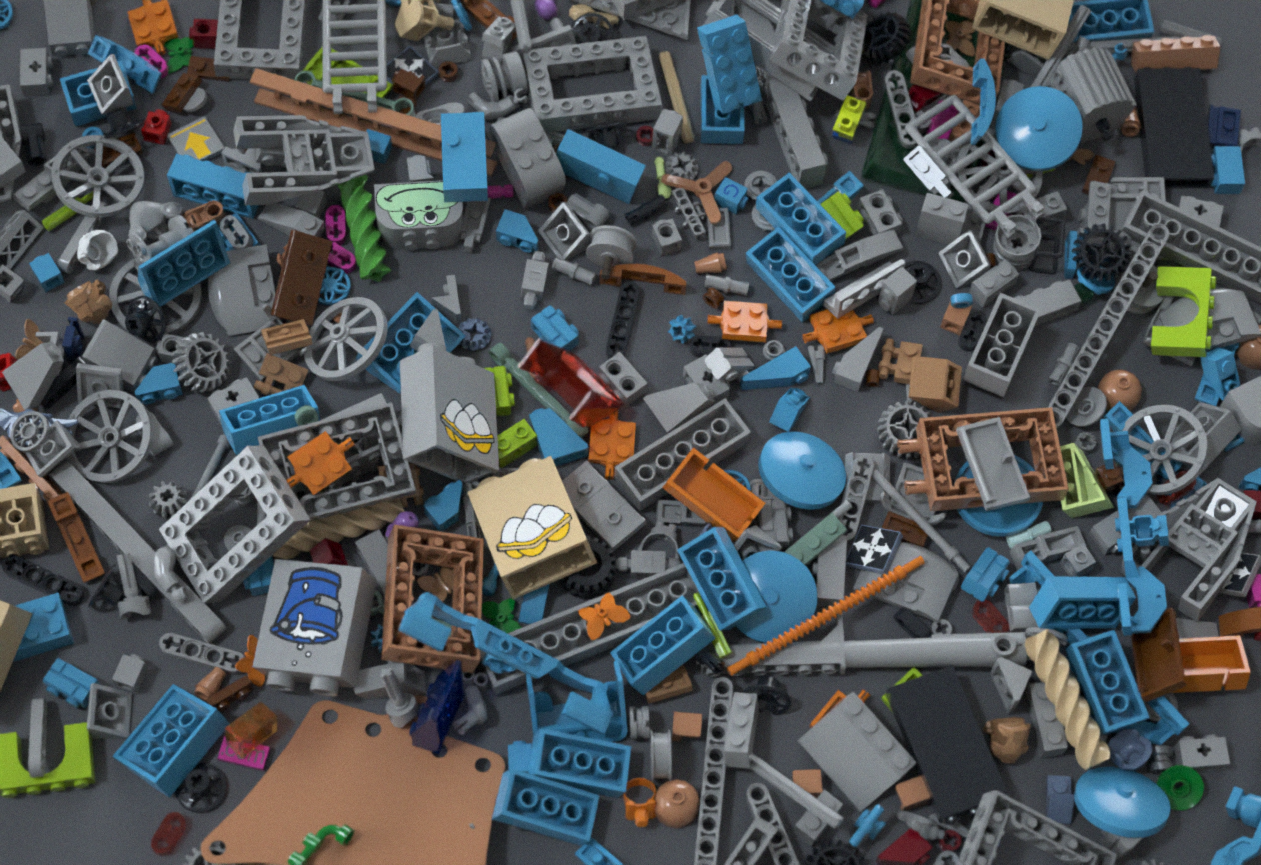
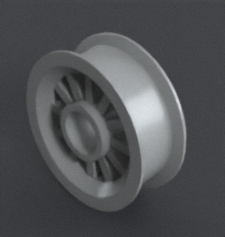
(660, 755)

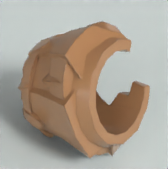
(90, 302)
(1007, 737)

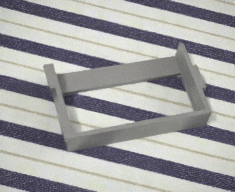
(762, 50)

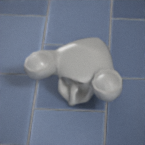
(149, 217)

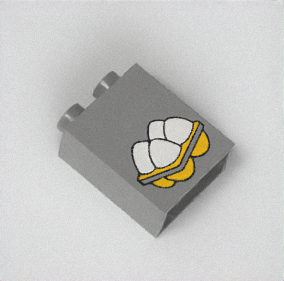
(448, 414)

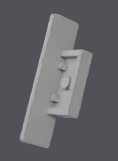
(1095, 212)

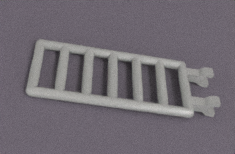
(380, 39)
(962, 187)

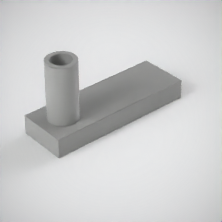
(558, 37)

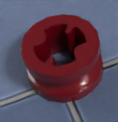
(647, 130)
(951, 834)

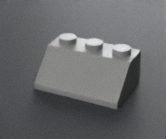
(1219, 427)

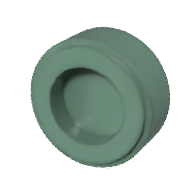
(306, 415)

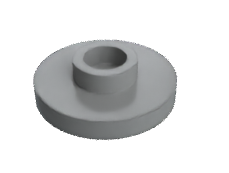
(196, 101)
(235, 535)

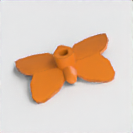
(601, 614)
(245, 664)

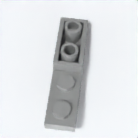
(41, 188)
(859, 254)

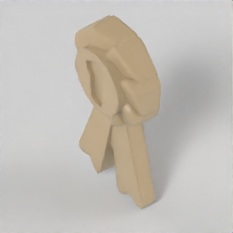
(578, 10)

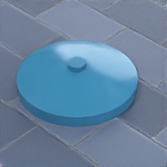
(1039, 128)
(802, 470)
(1004, 520)
(785, 589)
(1122, 802)

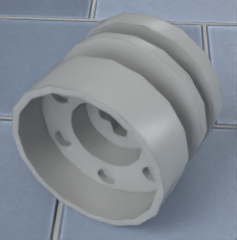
(505, 76)
(1025, 239)

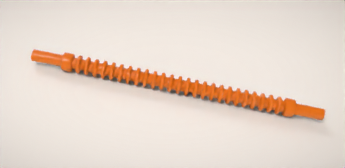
(752, 658)

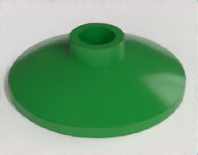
(1190, 791)

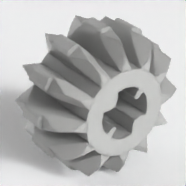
(172, 494)

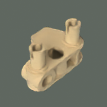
(418, 19)

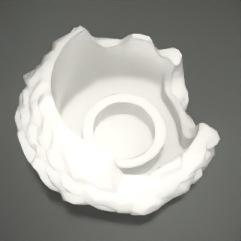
(97, 249)

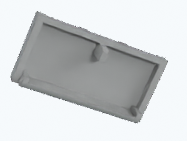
(993, 464)
(602, 506)

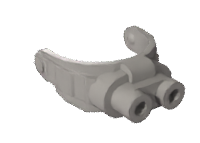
(1250, 138)
(662, 532)
(927, 828)

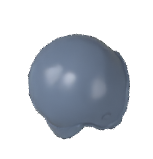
(1129, 749)

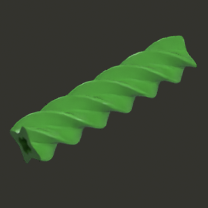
(362, 232)

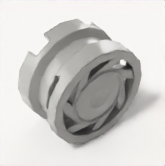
(639, 722)

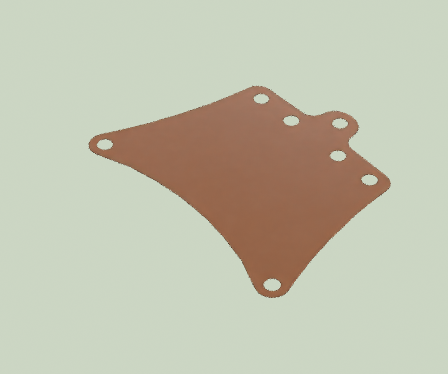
(390, 792)

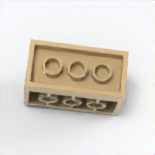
(22, 521)

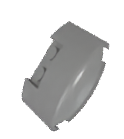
(1124, 193)
(242, 290)
(1231, 317)
(923, 589)

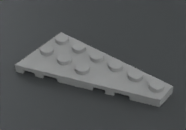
(669, 19)

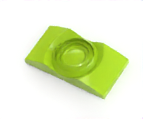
(316, 67)

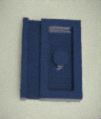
(1223, 126)
(72, 340)

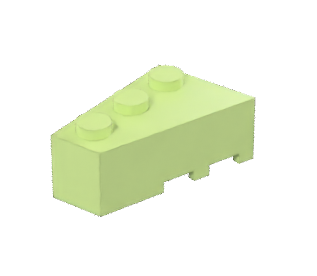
(1084, 491)

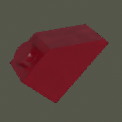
(906, 850)

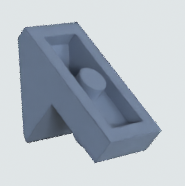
(1059, 799)

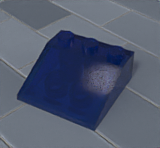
(439, 709)

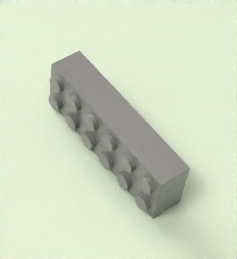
(713, 433)

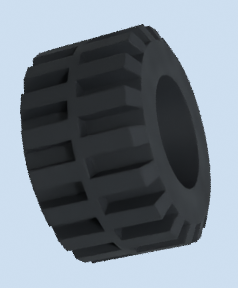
(600, 581)

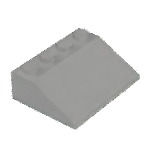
(856, 751)

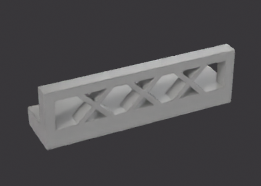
(11, 229)
(860, 290)

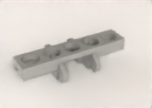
(690, 207)

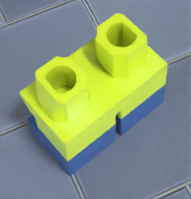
(849, 119)

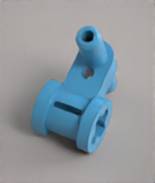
(868, 824)

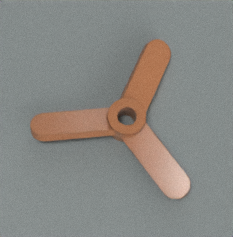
(704, 194)

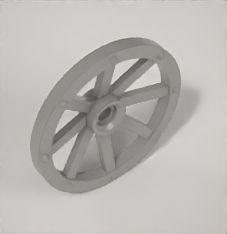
(97, 173)
(998, 175)
(186, 317)
(343, 335)
(106, 433)
(1160, 445)

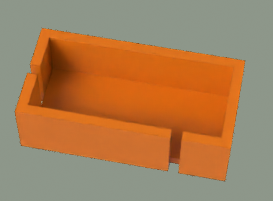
(713, 495)
(1214, 664)

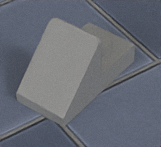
(237, 159)
(449, 303)

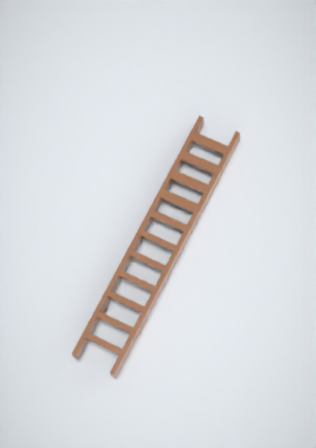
(298, 105)

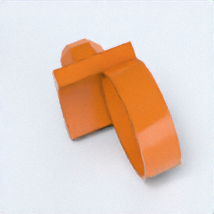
(640, 812)

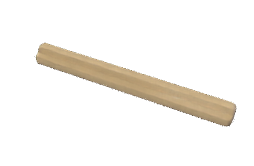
(676, 95)

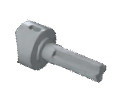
(133, 601)
(401, 706)

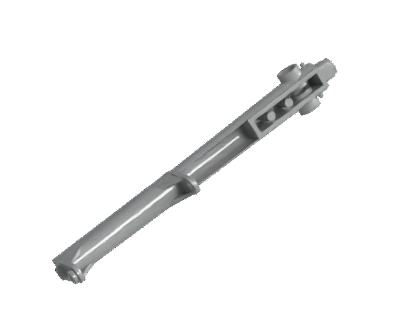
(835, 654)

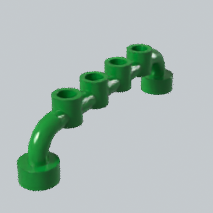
(314, 842)

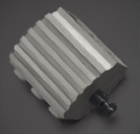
(1096, 89)

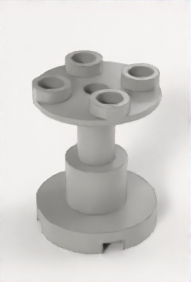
(143, 253)

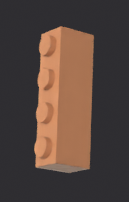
(1176, 53)

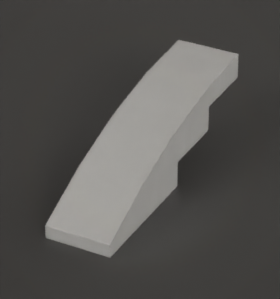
(677, 513)

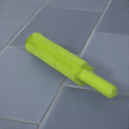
(63, 213)
(719, 643)

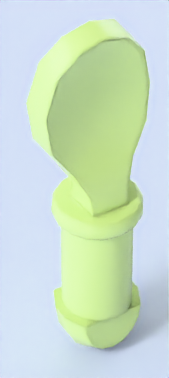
(662, 189)

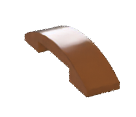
(485, 12)
(645, 273)
(76, 537)
(1240, 622)

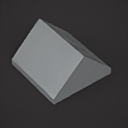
(110, 87)
(565, 233)
(965, 259)
(429, 332)
(54, 451)
(754, 541)
(1010, 682)
(108, 712)

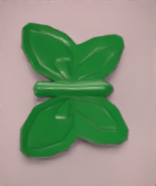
(181, 53)
(501, 614)

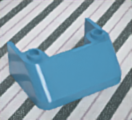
(550, 716)

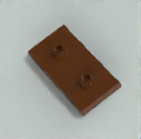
(301, 277)
(1159, 658)

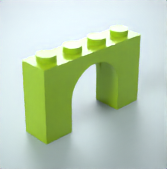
(1192, 338)
(74, 770)

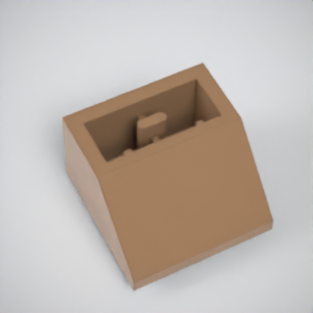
(935, 383)

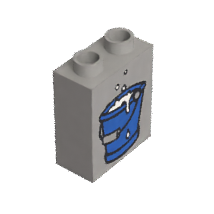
(314, 626)

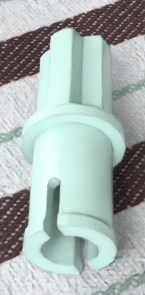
(1029, 534)

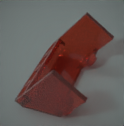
(572, 381)

